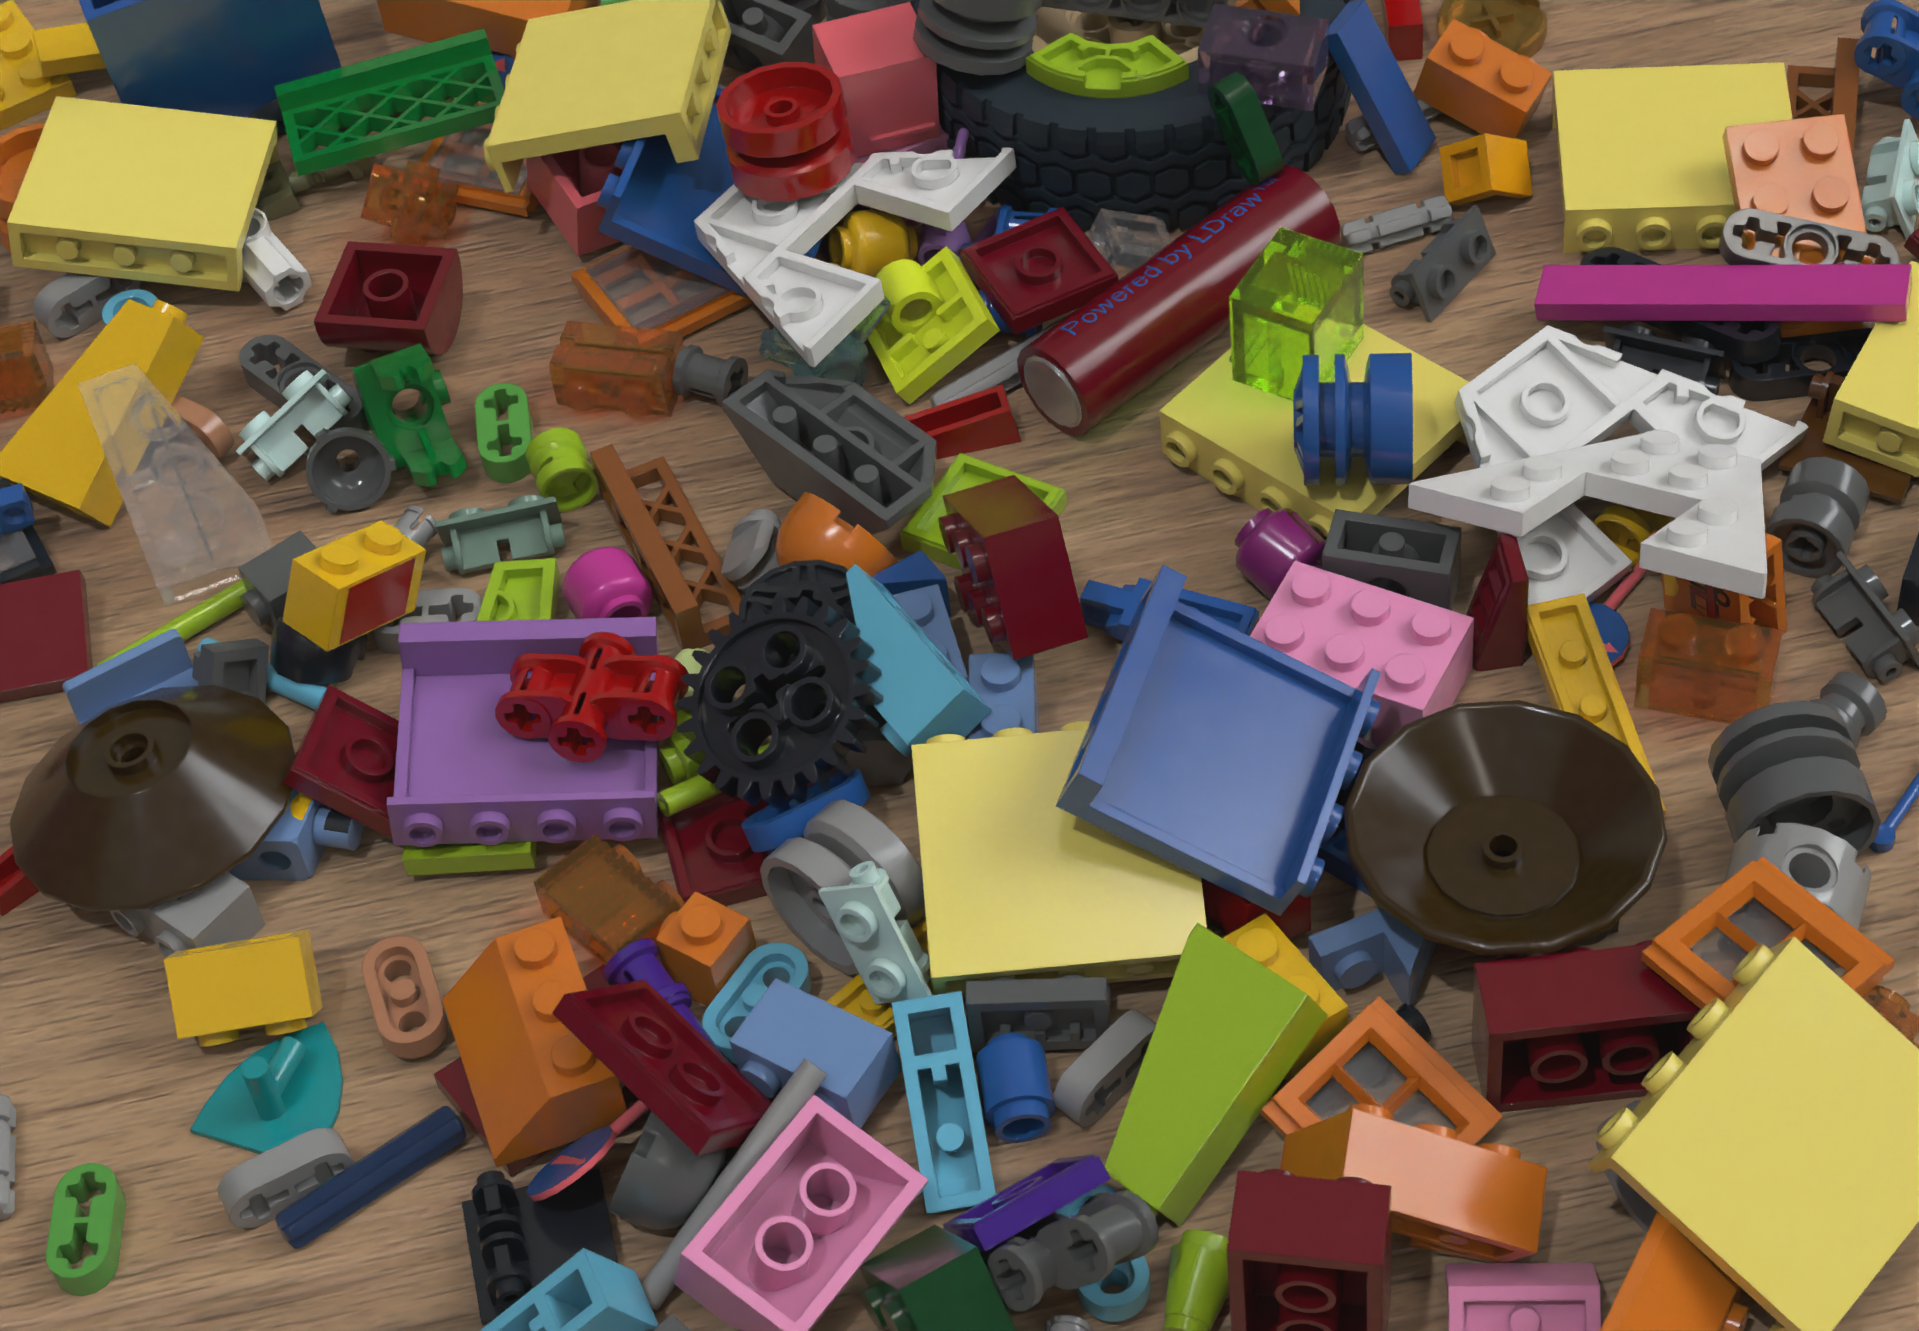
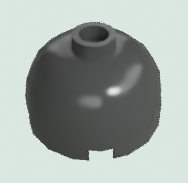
(664, 1179)

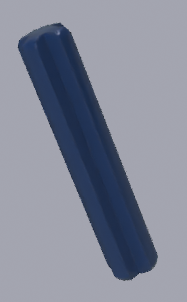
(370, 1177)

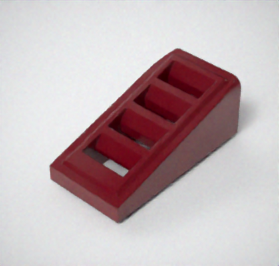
(1500, 609)

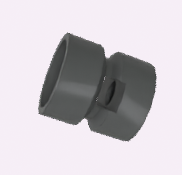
(1818, 515)

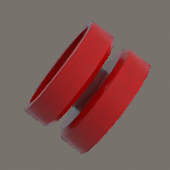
(786, 131)

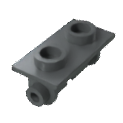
(1446, 265)
(1857, 598)

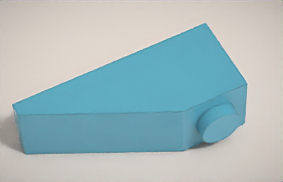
(917, 681)
(943, 1101)
(581, 1296)

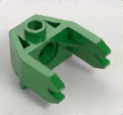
(416, 435)

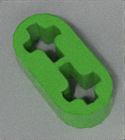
(495, 434)
(72, 1228)

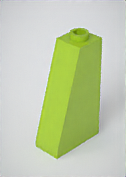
(1207, 1072)

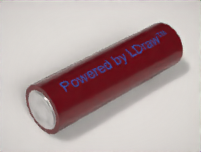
(1165, 305)

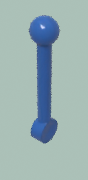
(1886, 833)

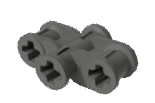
(1071, 1249)

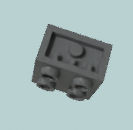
(1055, 1012)

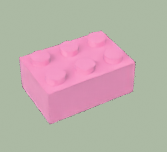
(1356, 627)

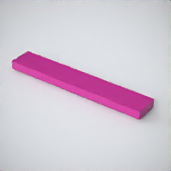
(1725, 292)

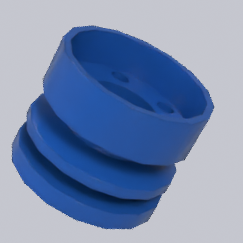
(1356, 419)

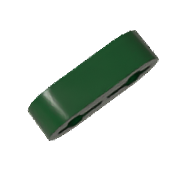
(1245, 128)

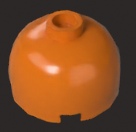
(816, 533)

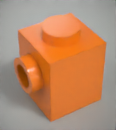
(704, 945)

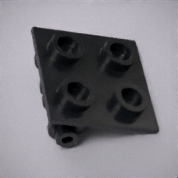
(524, 1240)

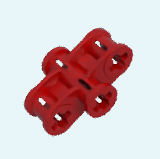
(592, 697)

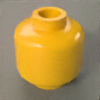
(870, 241)

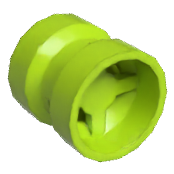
(561, 468)

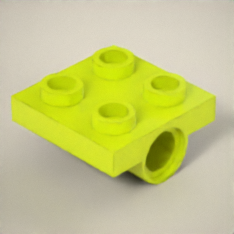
(931, 322)

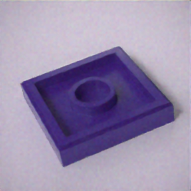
(1028, 1201)

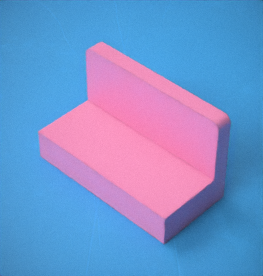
(1523, 1297)

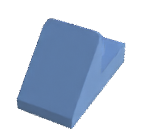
(1368, 946)

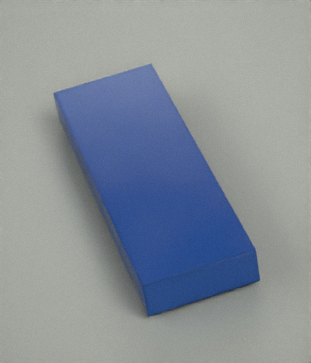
(1379, 87)

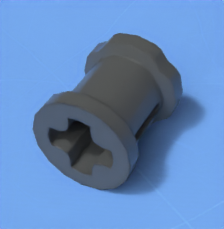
(707, 374)

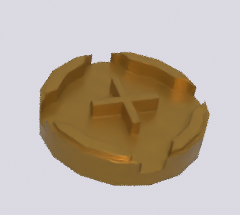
(1512, 23)

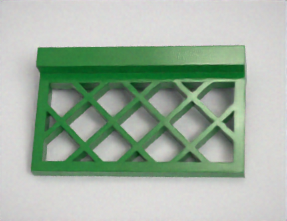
(374, 89)

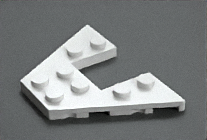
(814, 300)
(1573, 395)
(1705, 487)

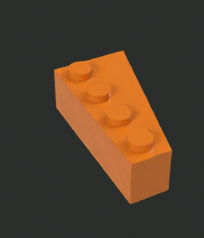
(442, 19)

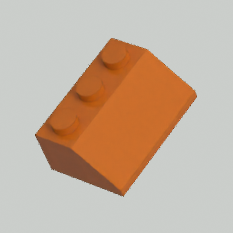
(522, 1064)
(1675, 1288)

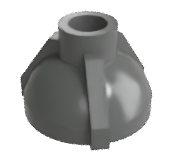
(351, 484)

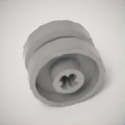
(831, 846)

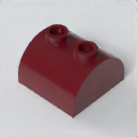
(392, 299)

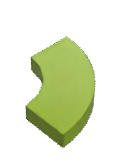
(1107, 69)

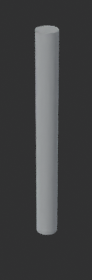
(776, 1118)

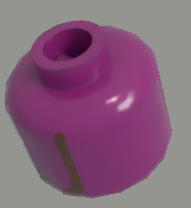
(1271, 545)

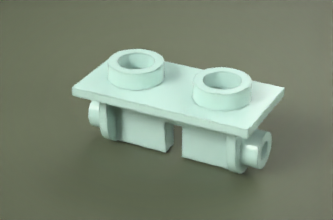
(1893, 183)
(274, 436)
(879, 946)

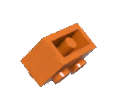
(1481, 82)

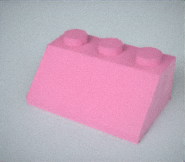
(798, 1224)

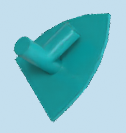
(276, 1093)

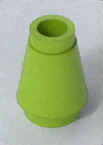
(1196, 1281)

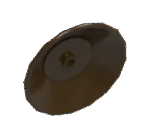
(1515, 783)
(153, 798)

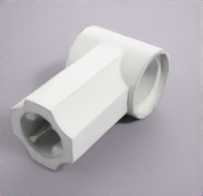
(272, 267)

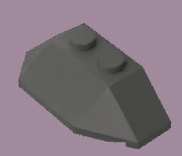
(835, 445)

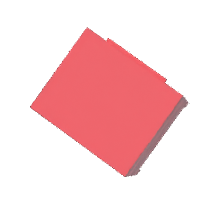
(883, 77)

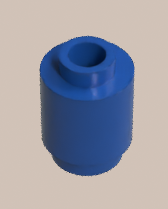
(1015, 1087)

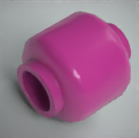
(607, 585)

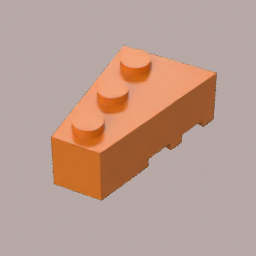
(1443, 1190)

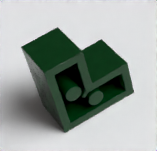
(933, 1286)

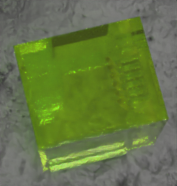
(1292, 304)

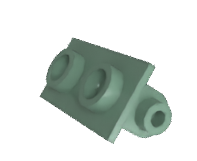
(473, 535)

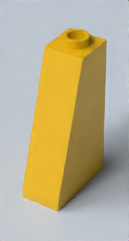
(58, 446)

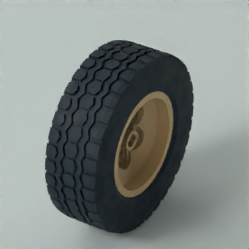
(1130, 153)

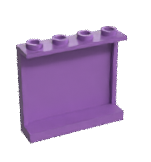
(477, 783)

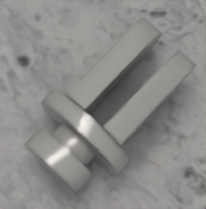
(752, 548)

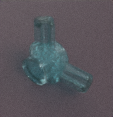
(842, 363)

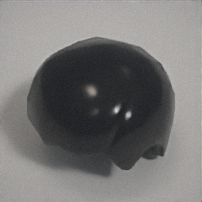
(306, 662)

